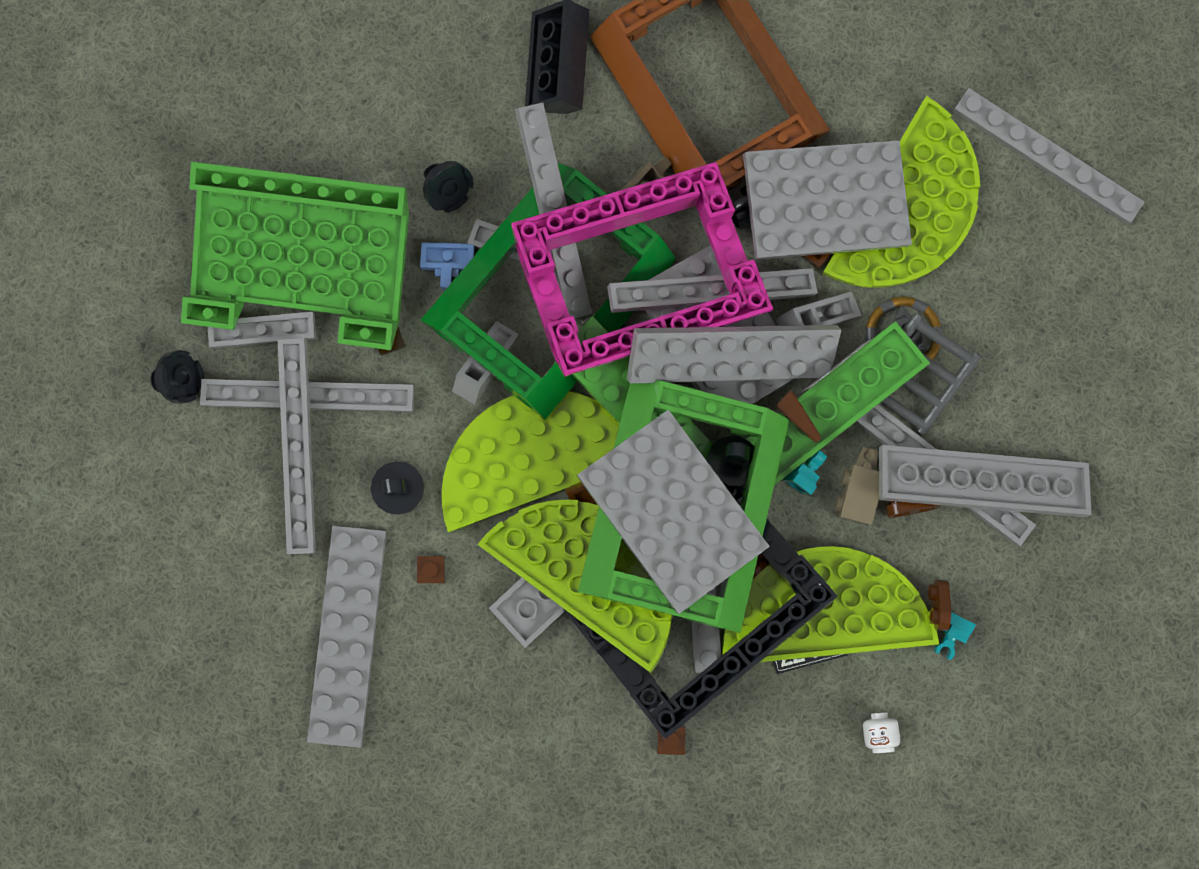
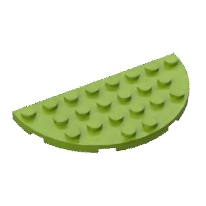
(940, 199)
(518, 457)
(549, 551)
(872, 612)

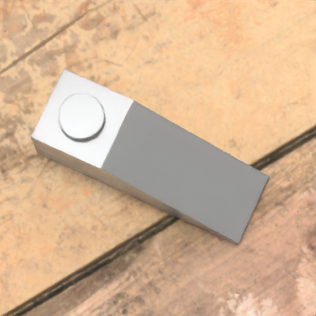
(824, 312)
(472, 377)

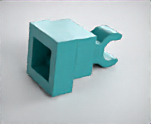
(803, 477)
(960, 630)

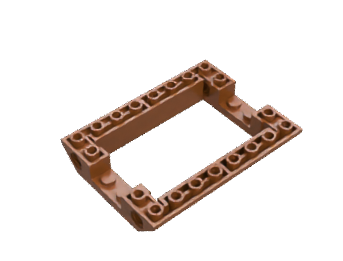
(631, 23)

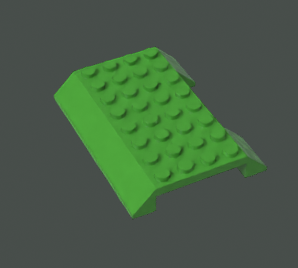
(298, 248)

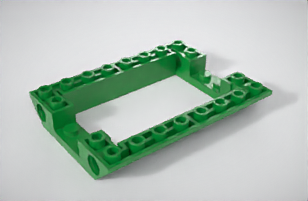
(449, 323)

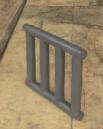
(954, 381)

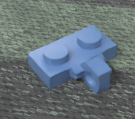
(445, 259)

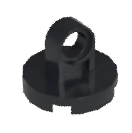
(447, 185)
(177, 377)
(731, 460)
(397, 488)

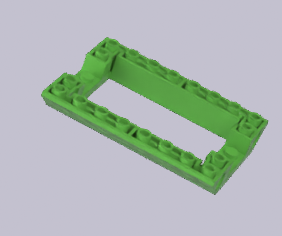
(742, 419)

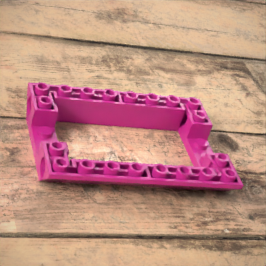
(614, 211)

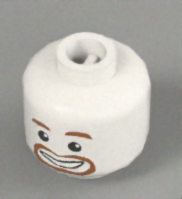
(881, 733)

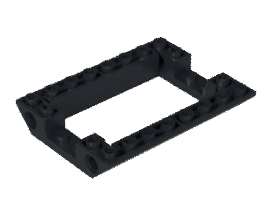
(670, 714)

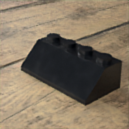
(558, 57)

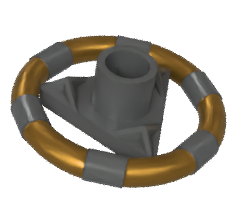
(903, 317)

